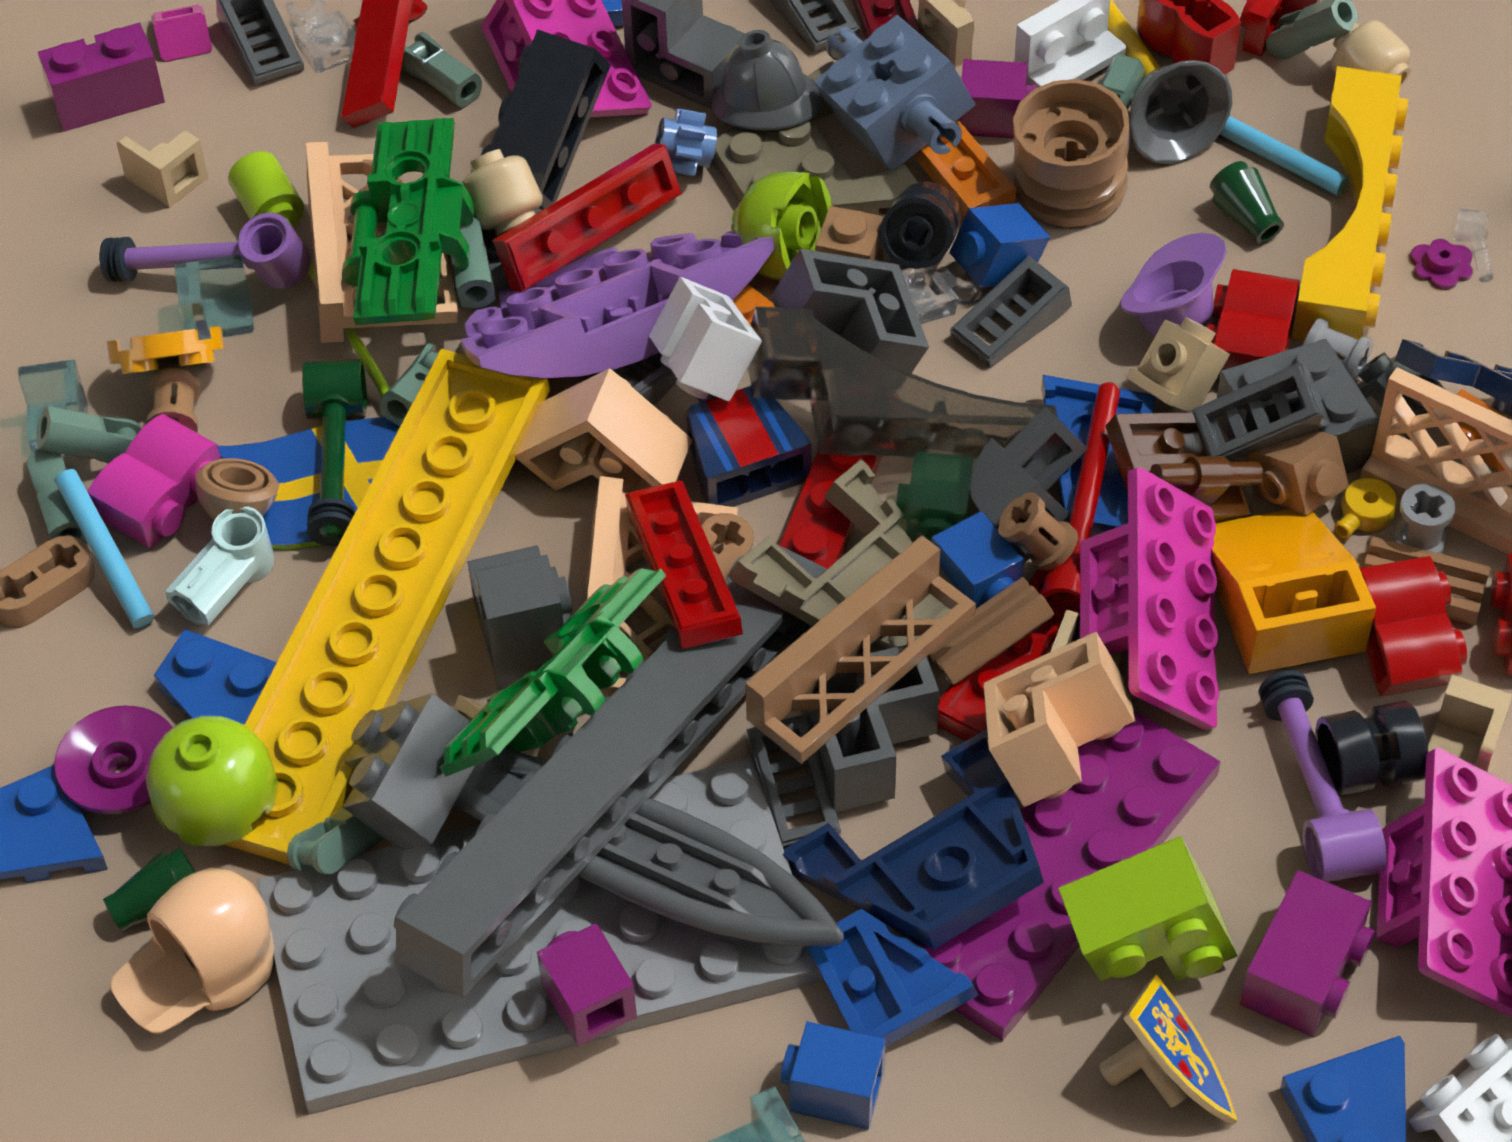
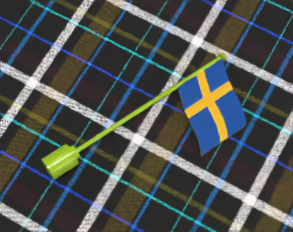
(296, 458)

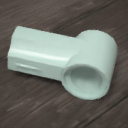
(223, 566)

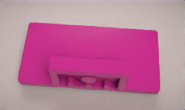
(515, 22)
(1155, 594)
(1454, 881)

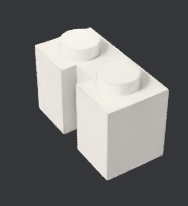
(704, 340)

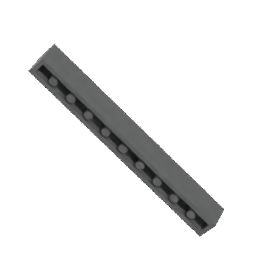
(584, 796)

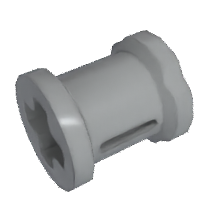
(1355, 351)
(1425, 514)

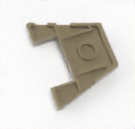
(752, 154)
(784, 583)

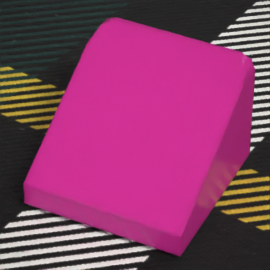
(181, 32)

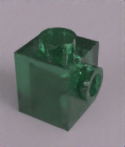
(936, 493)

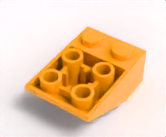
(1290, 590)

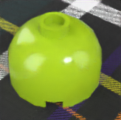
(786, 208)
(210, 780)

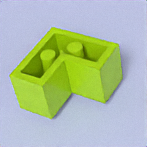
(1147, 911)

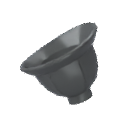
(765, 86)
(1179, 111)

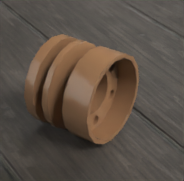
(1070, 152)

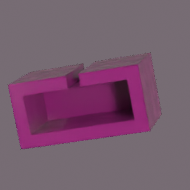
(101, 77)
(1306, 954)

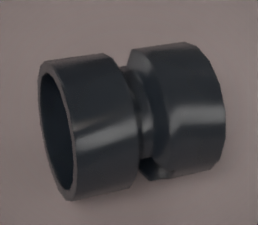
(921, 225)
(1381, 747)

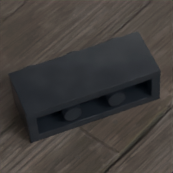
(550, 108)

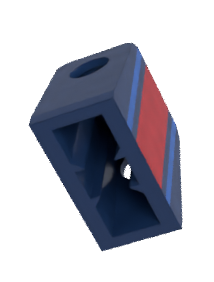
(745, 448)

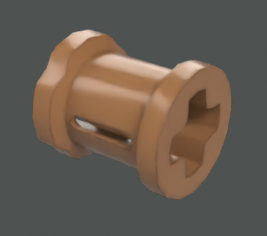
(177, 406)
(1037, 531)

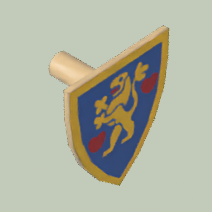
(1169, 1054)

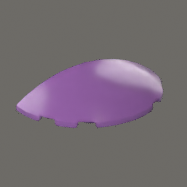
(604, 306)

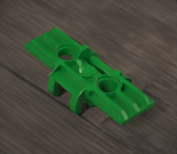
(401, 269)
(564, 686)

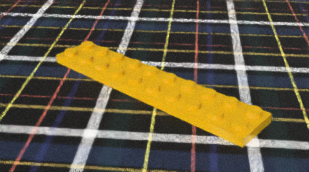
(385, 586)

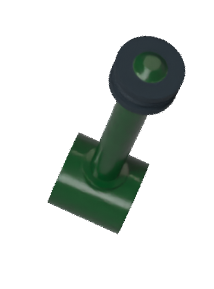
(333, 393)

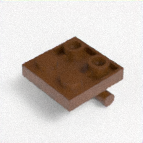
(1175, 452)

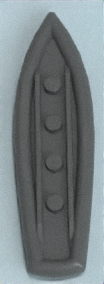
(679, 867)

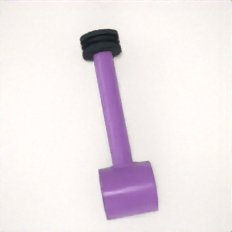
(256, 242)
(1339, 841)

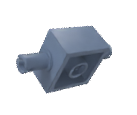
(894, 92)

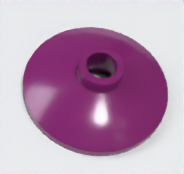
(101, 746)

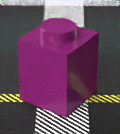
(997, 91)
(586, 983)

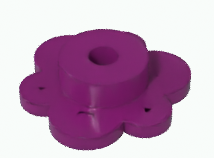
(1442, 263)

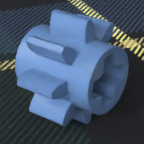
(687, 141)

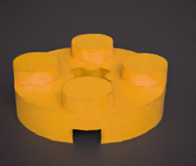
(150, 347)

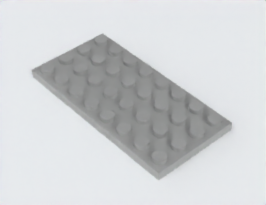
(381, 1028)

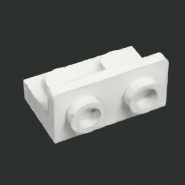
(1066, 41)
(1476, 1102)

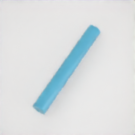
(1285, 156)
(104, 548)

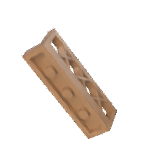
(842, 635)

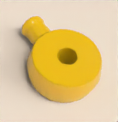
(1366, 506)

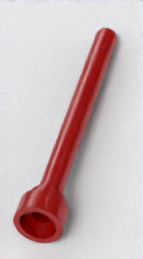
(1062, 585)

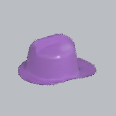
(1176, 282)

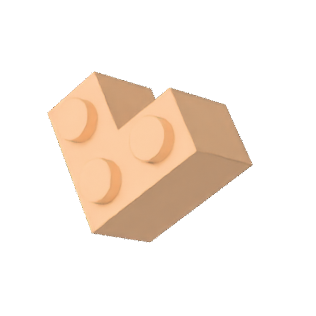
(605, 432)
(1049, 710)

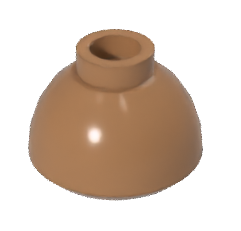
(235, 485)

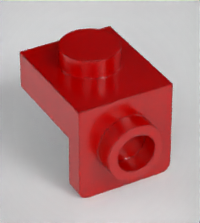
(1261, 18)

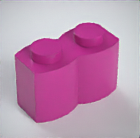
(152, 481)

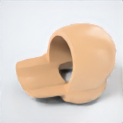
(224, 932)

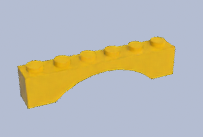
(1360, 134)

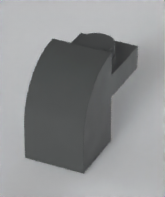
(1025, 465)

